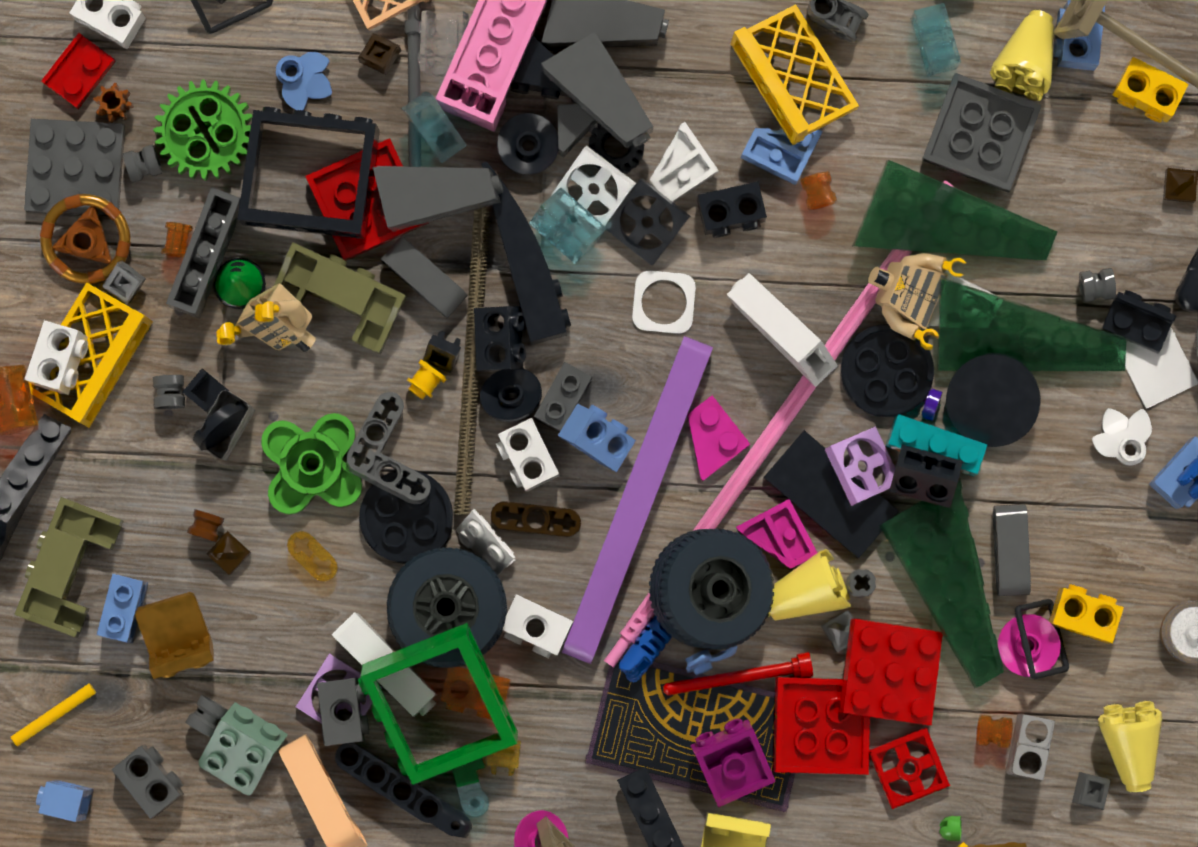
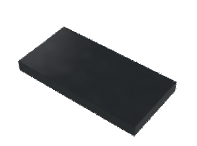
(813, 486)

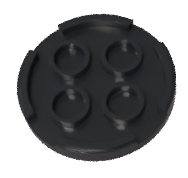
(886, 372)
(993, 399)
(401, 528)

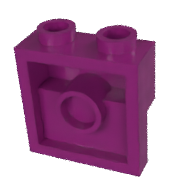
(732, 761)

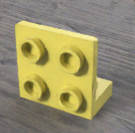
(733, 832)

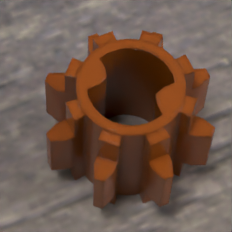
(104, 108)

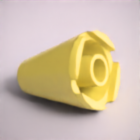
(810, 589)

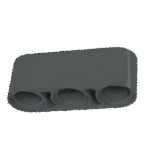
(424, 277)
(1011, 550)

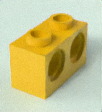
(1152, 81)
(1084, 621)

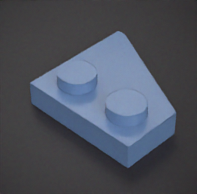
(777, 155)

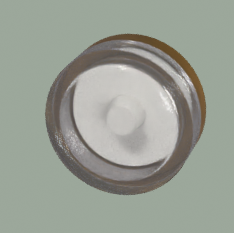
(1180, 632)

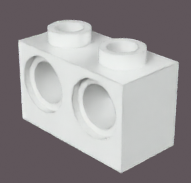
(104, 19)
(48, 356)
(534, 452)

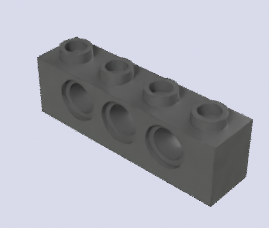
(205, 253)

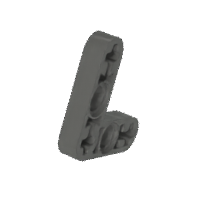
(378, 461)

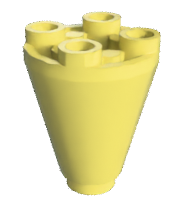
(1027, 58)
(1133, 742)

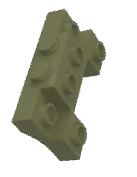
(346, 289)
(59, 562)

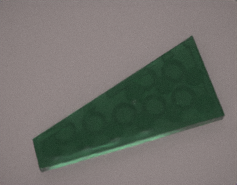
(932, 217)
(984, 323)
(945, 569)

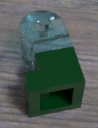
(472, 796)

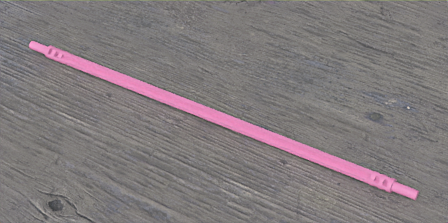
(762, 447)

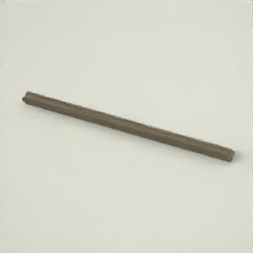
(470, 372)

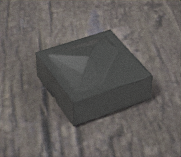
(124, 282)
(838, 630)
(1091, 790)

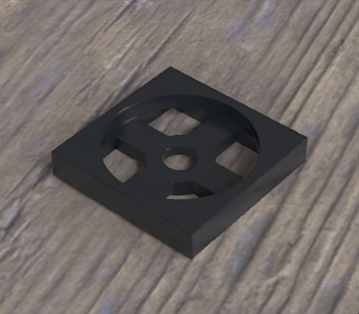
(632, 241)

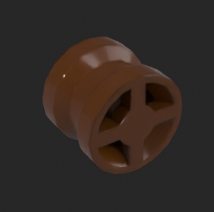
(205, 525)

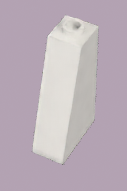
(782, 329)
(368, 645)

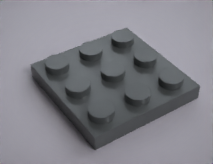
(981, 132)
(73, 160)

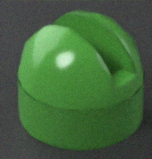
(951, 828)

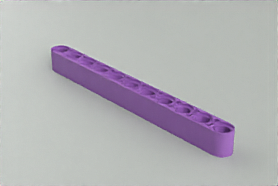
(637, 500)

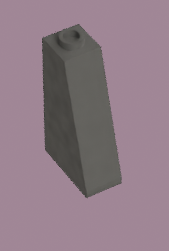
(614, 21)
(599, 88)
(432, 193)

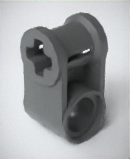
(838, 18)

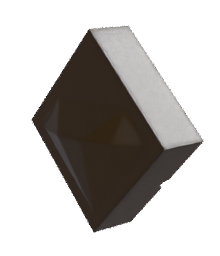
(379, 54)
(1180, 185)
(228, 553)

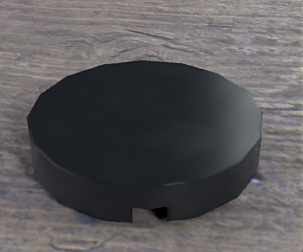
(220, 425)

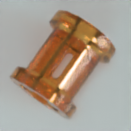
(176, 239)

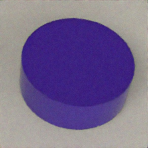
(931, 404)

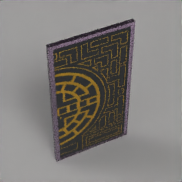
(655, 730)

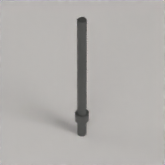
(414, 79)

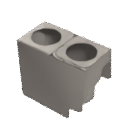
(235, 436)
(1041, 748)

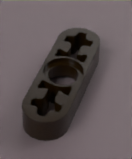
(513, 509)

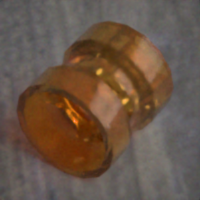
(818, 190)
(996, 731)

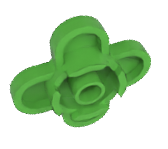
(293, 448)

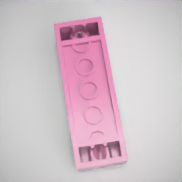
(488, 60)

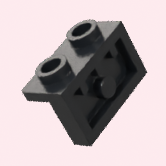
(1139, 321)

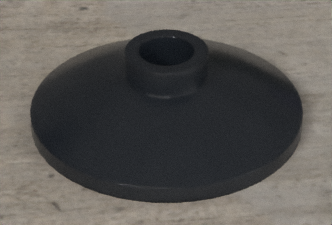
(528, 128)
(508, 385)

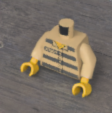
(911, 292)
(274, 319)

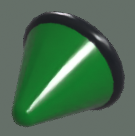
(239, 282)

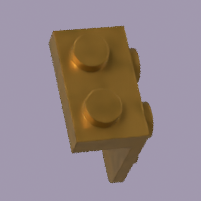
(175, 635)

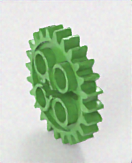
(180, 144)

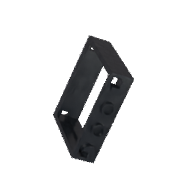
(307, 223)

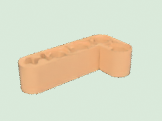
(320, 795)

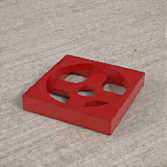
(939, 782)

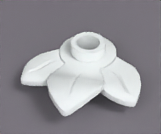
(1121, 432)

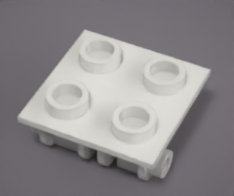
(478, 535)

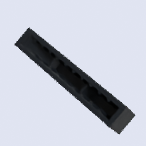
(530, 272)

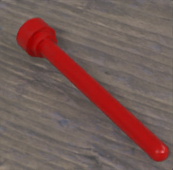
(798, 666)

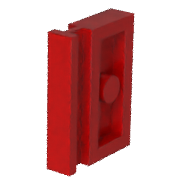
(78, 71)

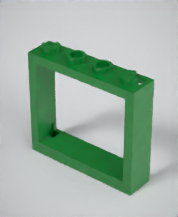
(461, 638)

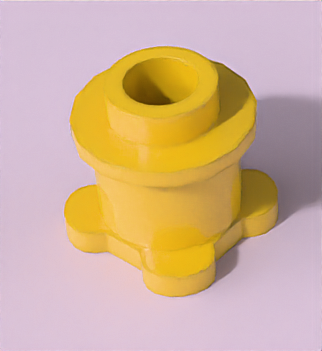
(425, 380)

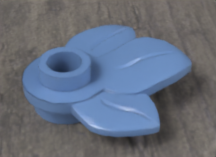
(307, 82)
(702, 660)

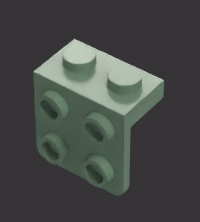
(241, 748)

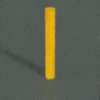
(53, 714)

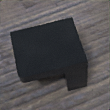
(204, 390)

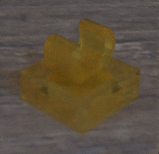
(506, 758)

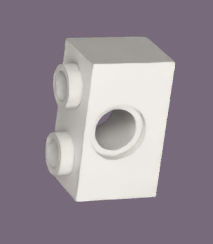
(555, 625)

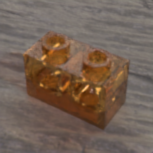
(473, 699)

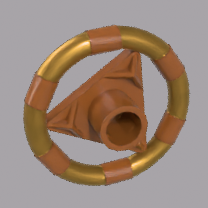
(84, 238)

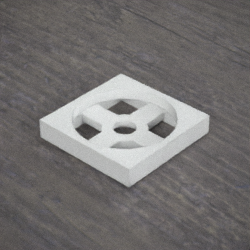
(624, 183)

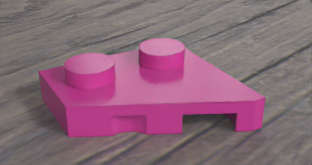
(714, 437)
(780, 534)

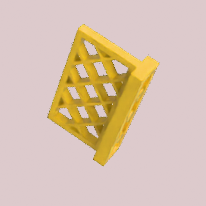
(769, 81)
(113, 360)

